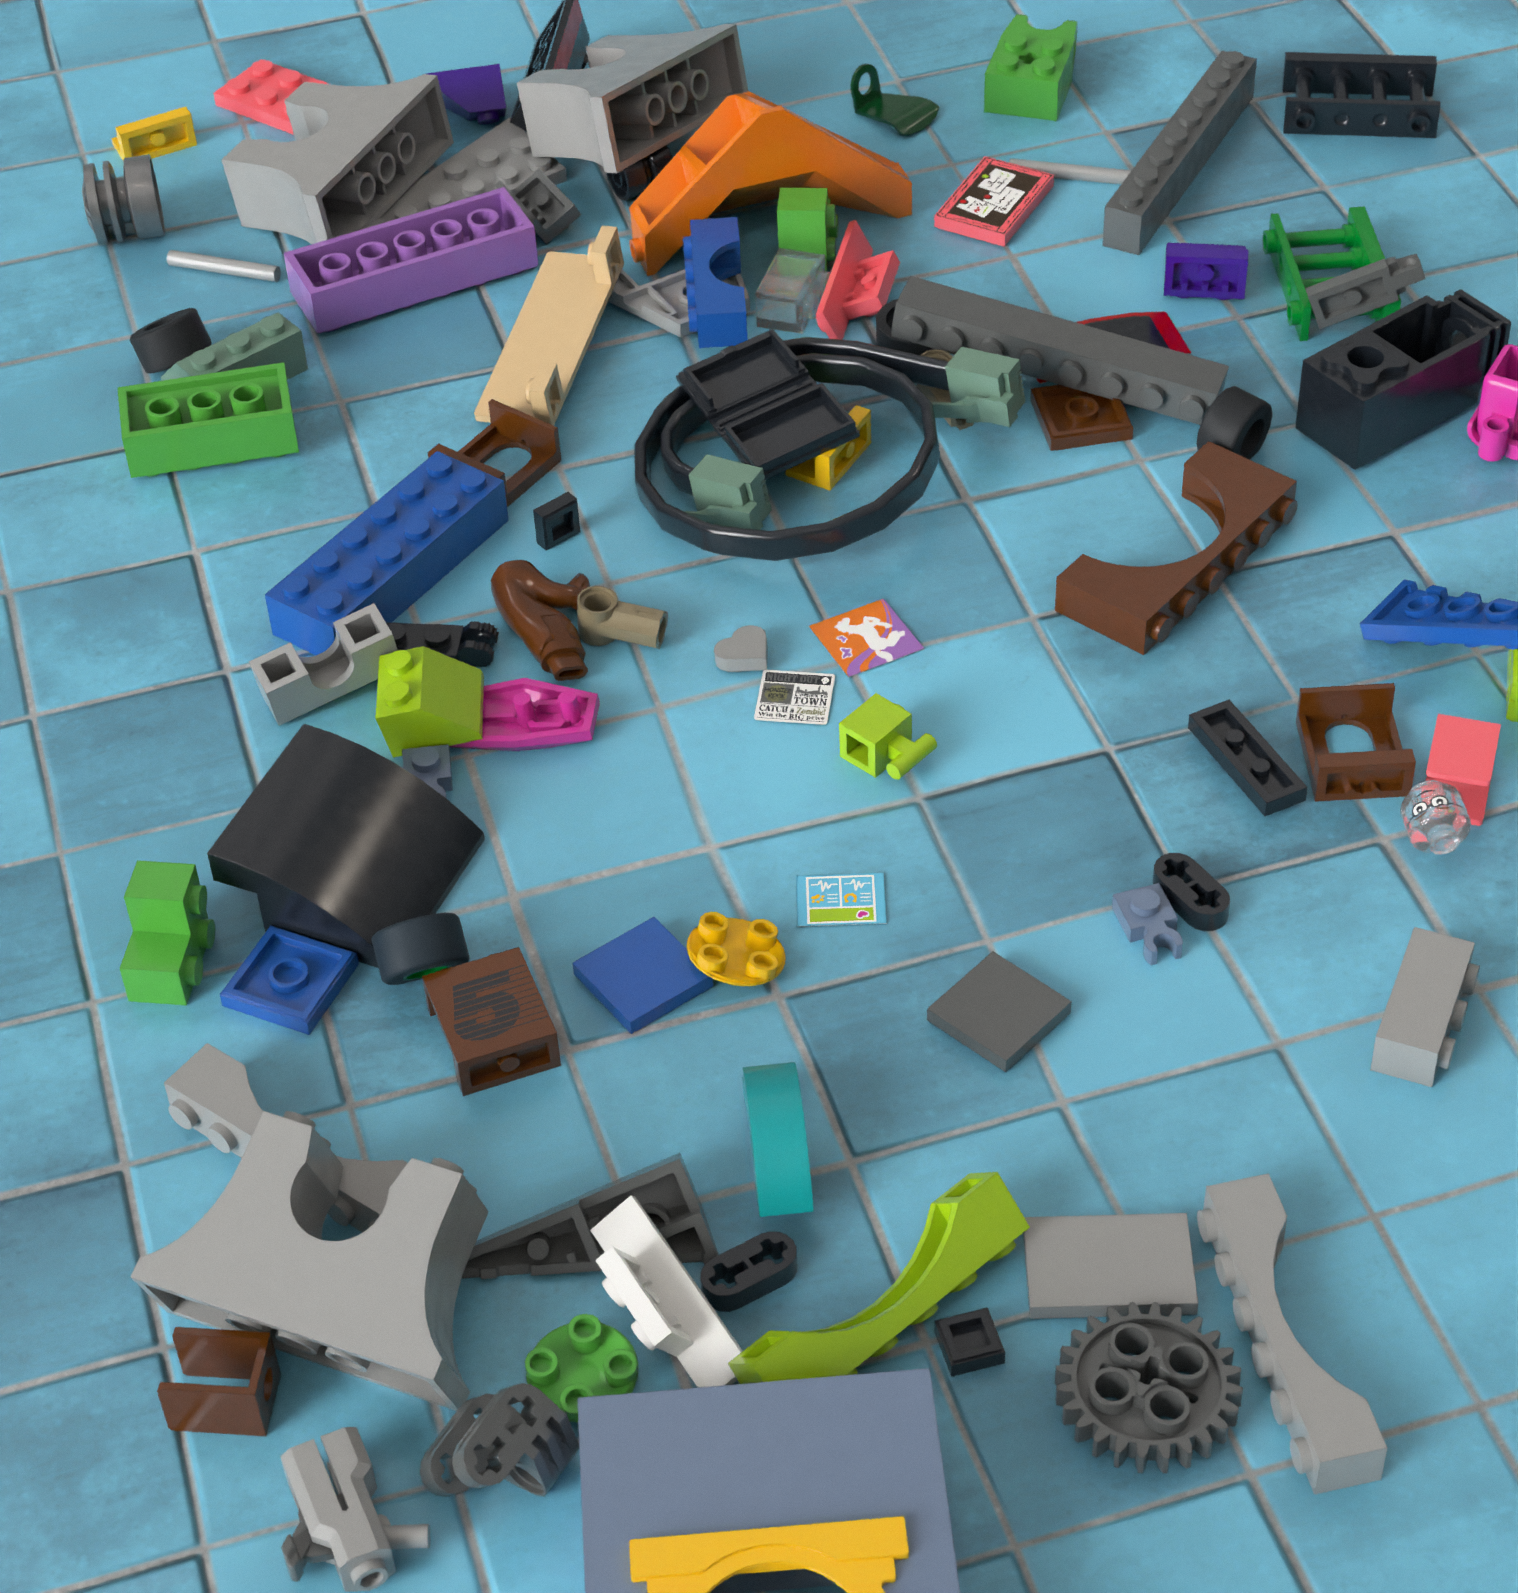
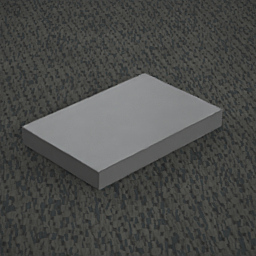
(1108, 1260)

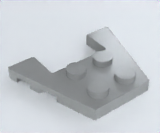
(662, 300)

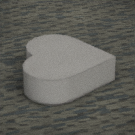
(743, 651)

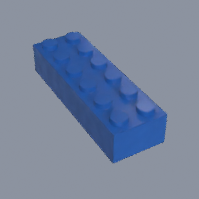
(390, 551)

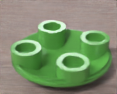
(582, 1362)

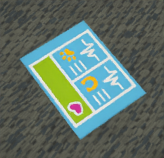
(840, 899)

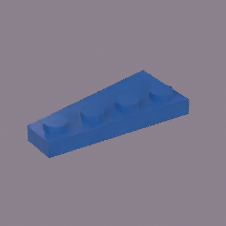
(1440, 618)

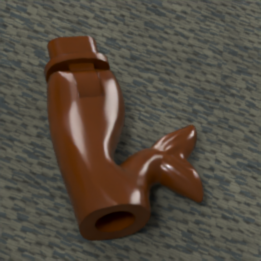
(527, 606)

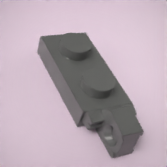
(1363, 289)

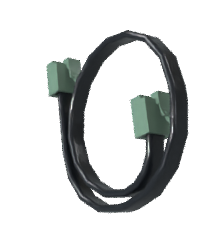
(734, 495)

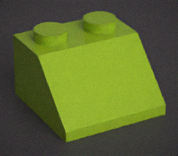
(428, 700)

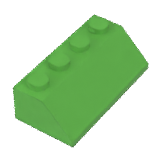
(207, 420)

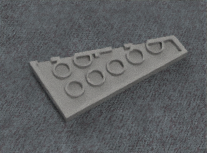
(495, 156)

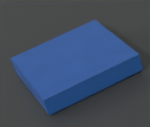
(641, 975)
(289, 979)

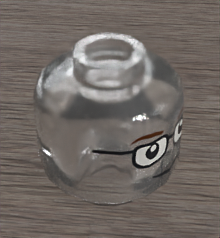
(1435, 817)

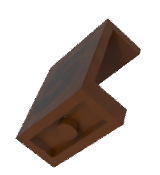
(492, 1020)

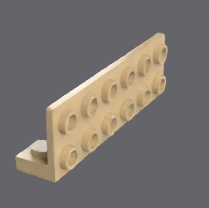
(554, 330)

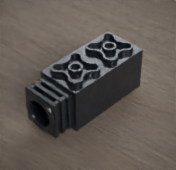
(1399, 376)

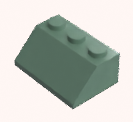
(263, 343)

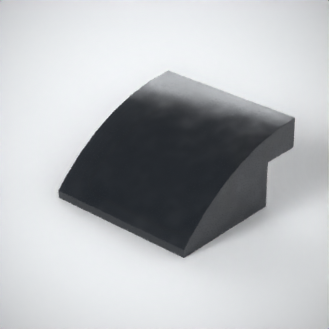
(343, 843)

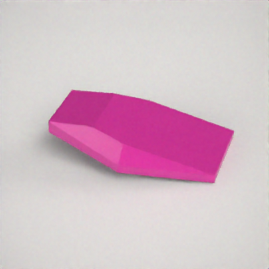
(534, 716)

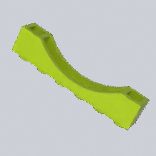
(961, 1233)

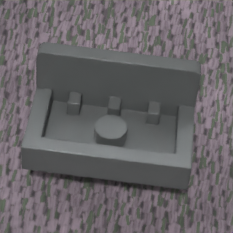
(544, 205)

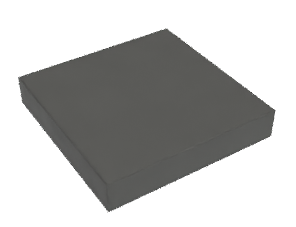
(999, 1011)

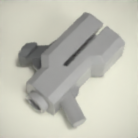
(345, 1525)

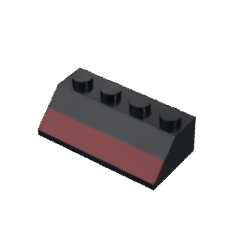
(557, 47)

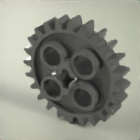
(1148, 1387)

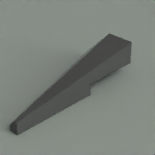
(562, 1239)

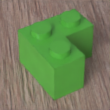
(807, 221)
(167, 934)

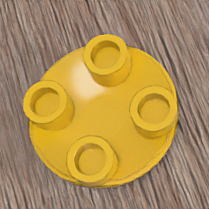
(736, 949)

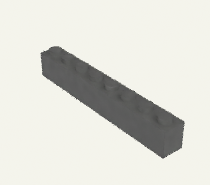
(1179, 153)
(1060, 350)

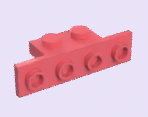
(856, 284)

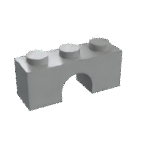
(301, 684)

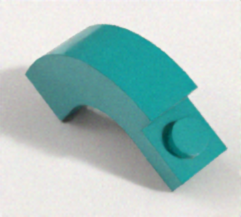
(778, 1139)

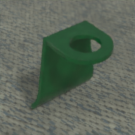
(902, 112)

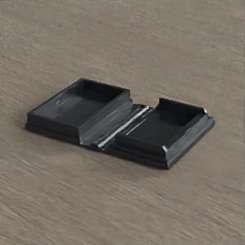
(767, 404)

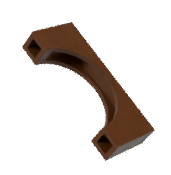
(1146, 602)

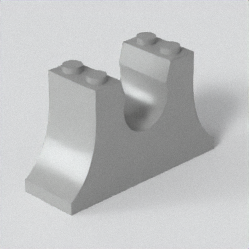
(632, 96)
(349, 158)
(354, 1304)

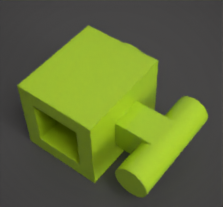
(880, 739)

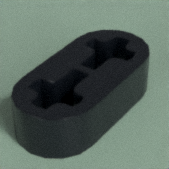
(1196, 887)
(748, 1270)

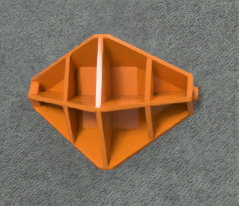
(743, 160)

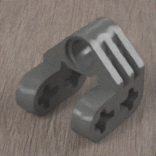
(512, 1446)

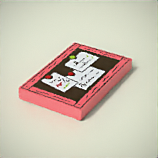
(994, 201)

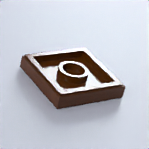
(1079, 418)

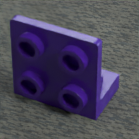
(1205, 271)

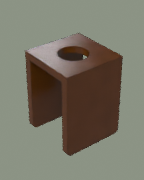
(220, 1407)

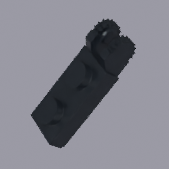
(464, 643)

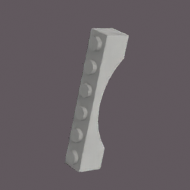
(217, 1100)
(1328, 1423)

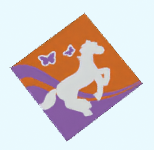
(866, 637)

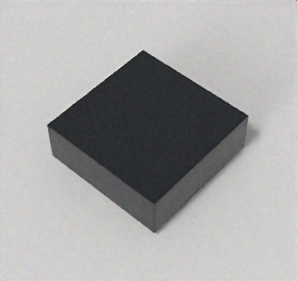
(556, 520)
(969, 1342)

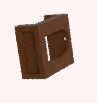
(511, 430)
(1353, 775)

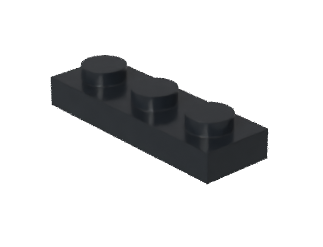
(1247, 757)

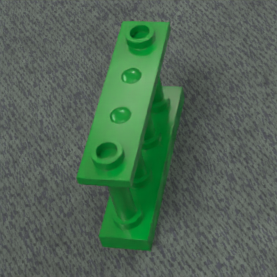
(1355, 235)

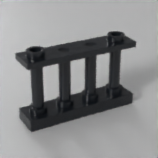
(1360, 75)

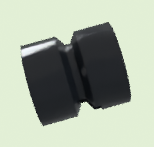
(637, 177)

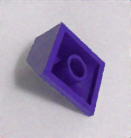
(474, 93)

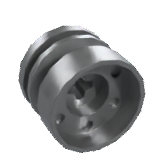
(123, 200)

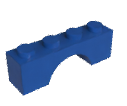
(714, 306)

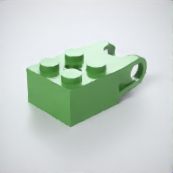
(1031, 70)

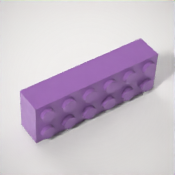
(411, 259)

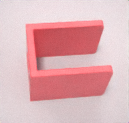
(1464, 757)

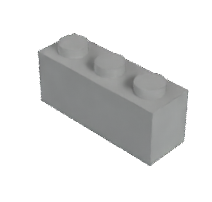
(1425, 1007)

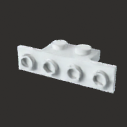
(662, 1296)

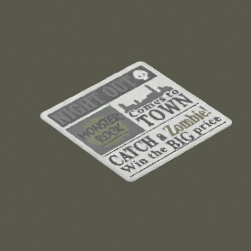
(794, 697)

